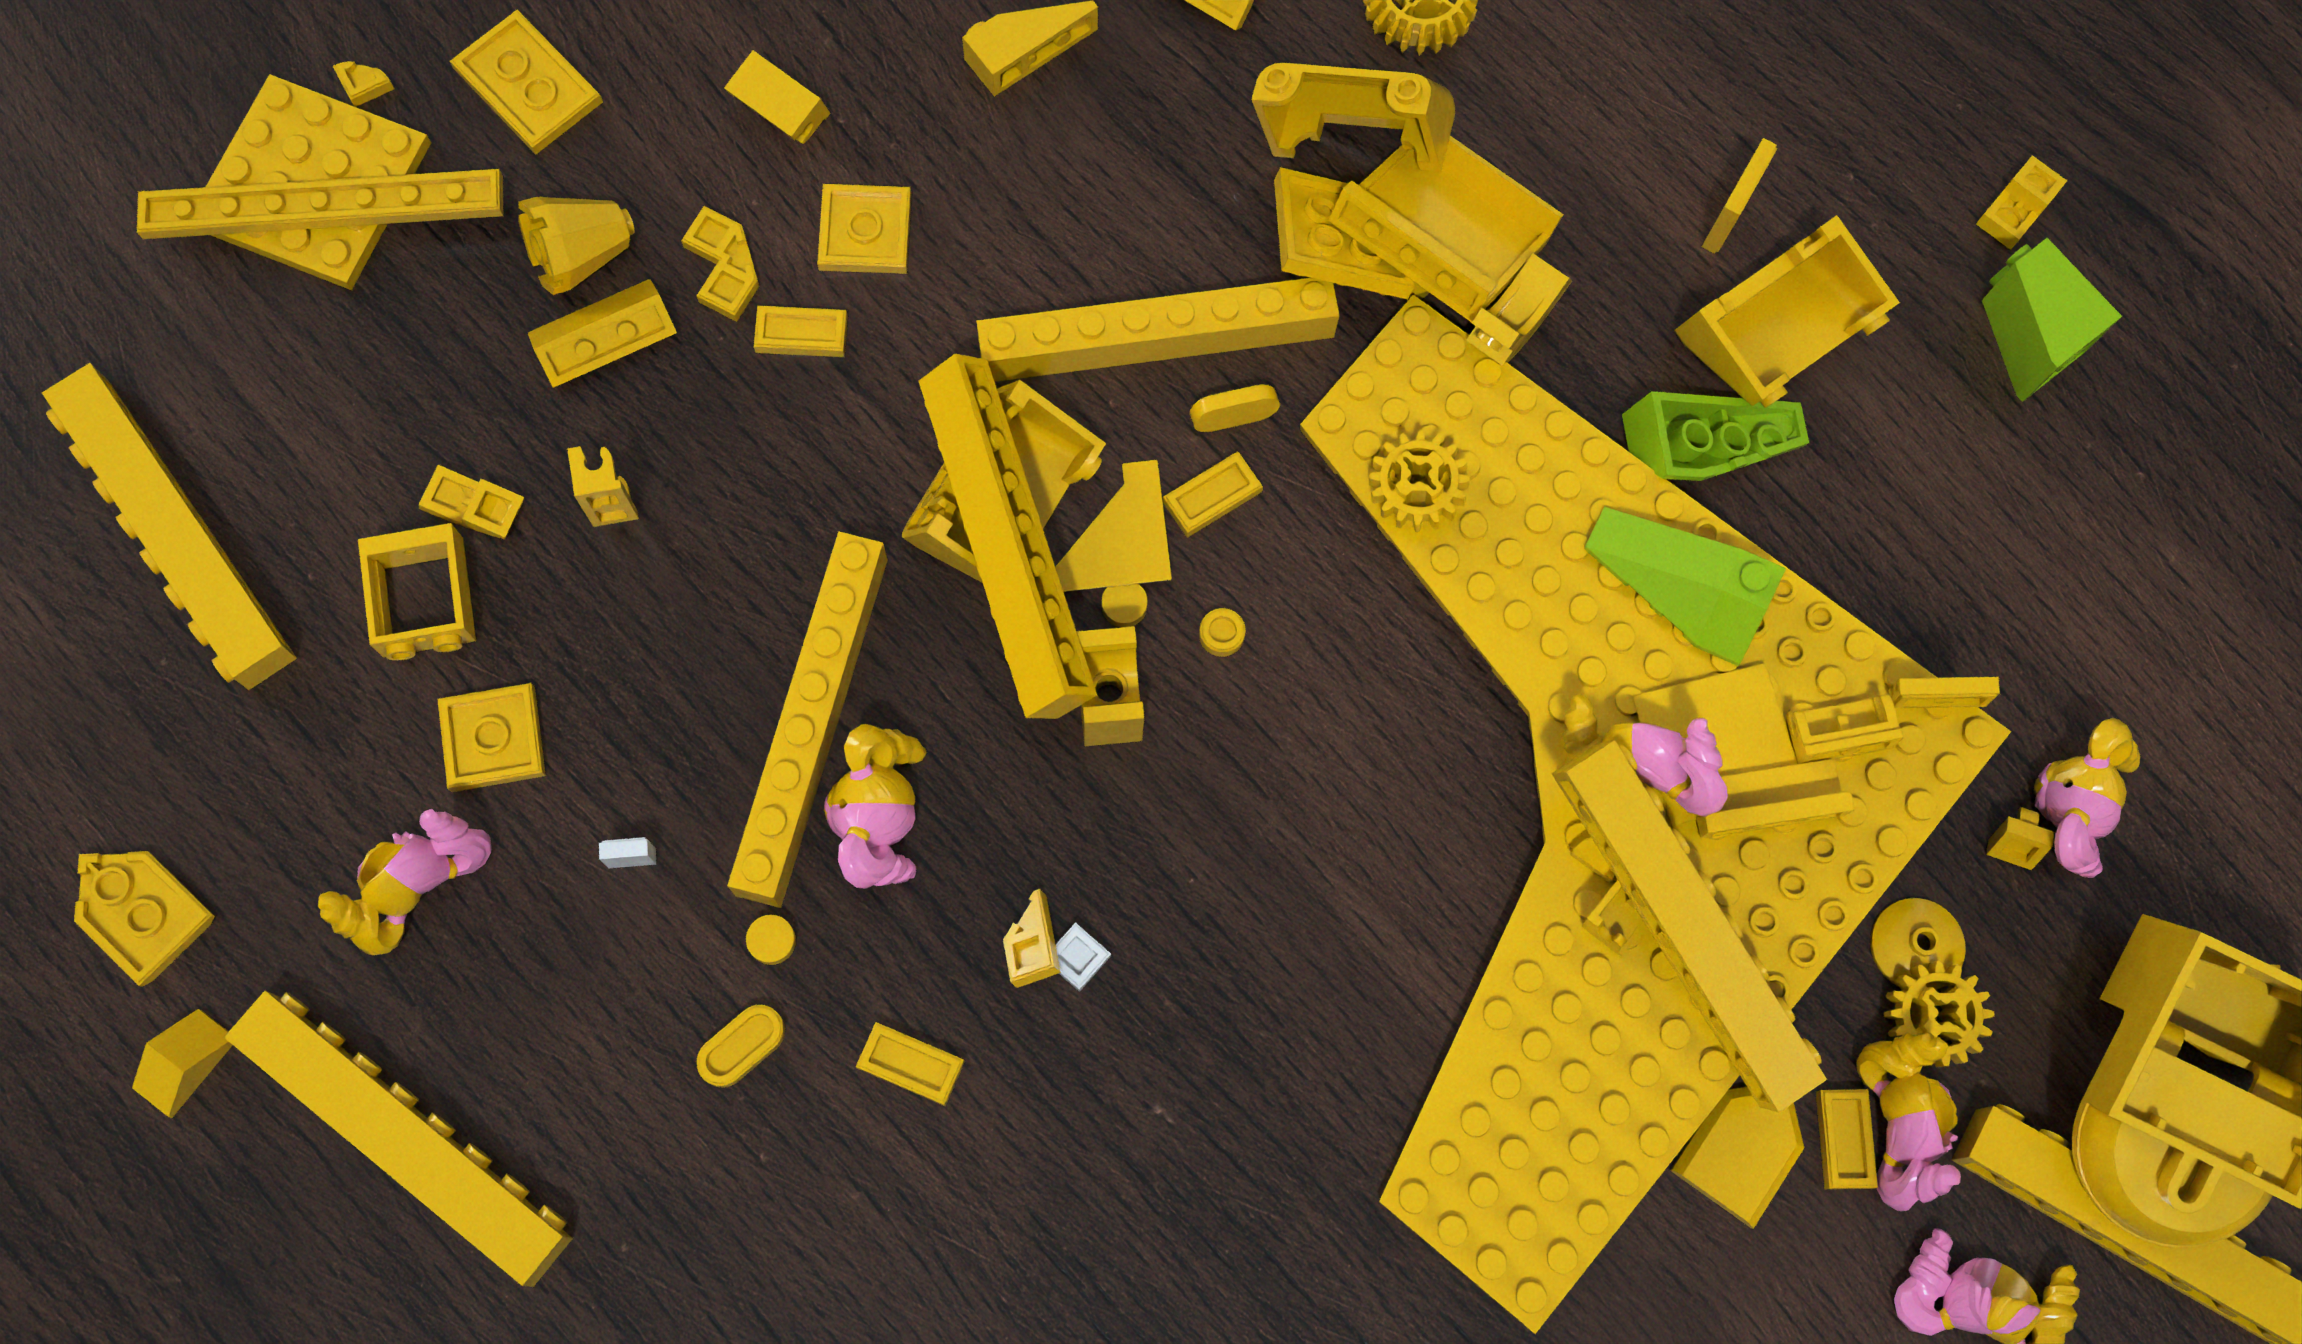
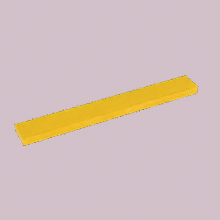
(320, 204)

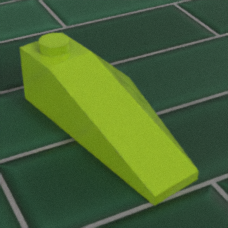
(1709, 434)
(1695, 582)

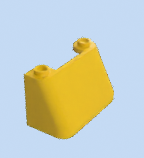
(1300, 98)
(1789, 314)
(1052, 454)

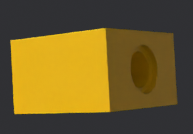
(1112, 662)

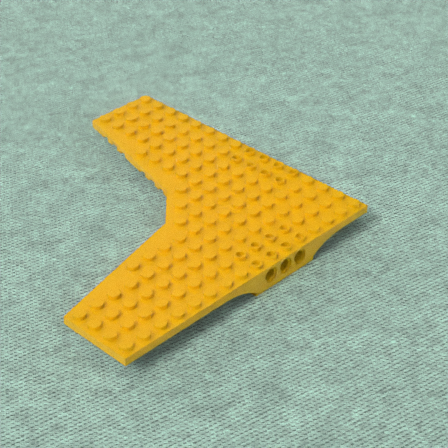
(1571, 1060)

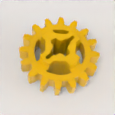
(1431, 465)
(1960, 1012)

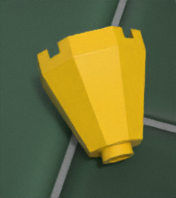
(572, 237)

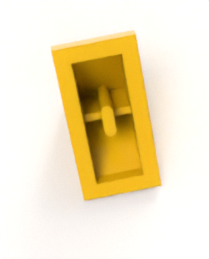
(180, 1061)

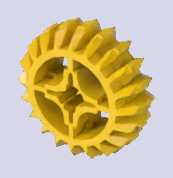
(1421, 21)

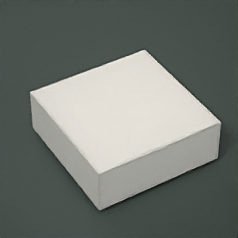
(627, 852)
(1080, 956)

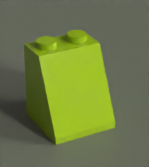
(2044, 315)

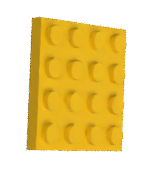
(312, 137)

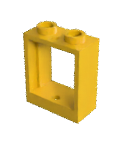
(406, 549)

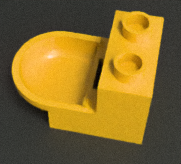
(2167, 1142)

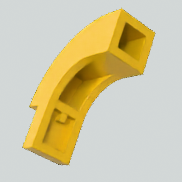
(1519, 311)

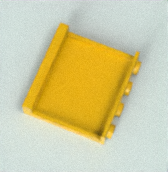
(1448, 230)

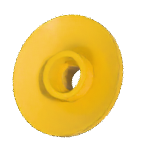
(1896, 933)

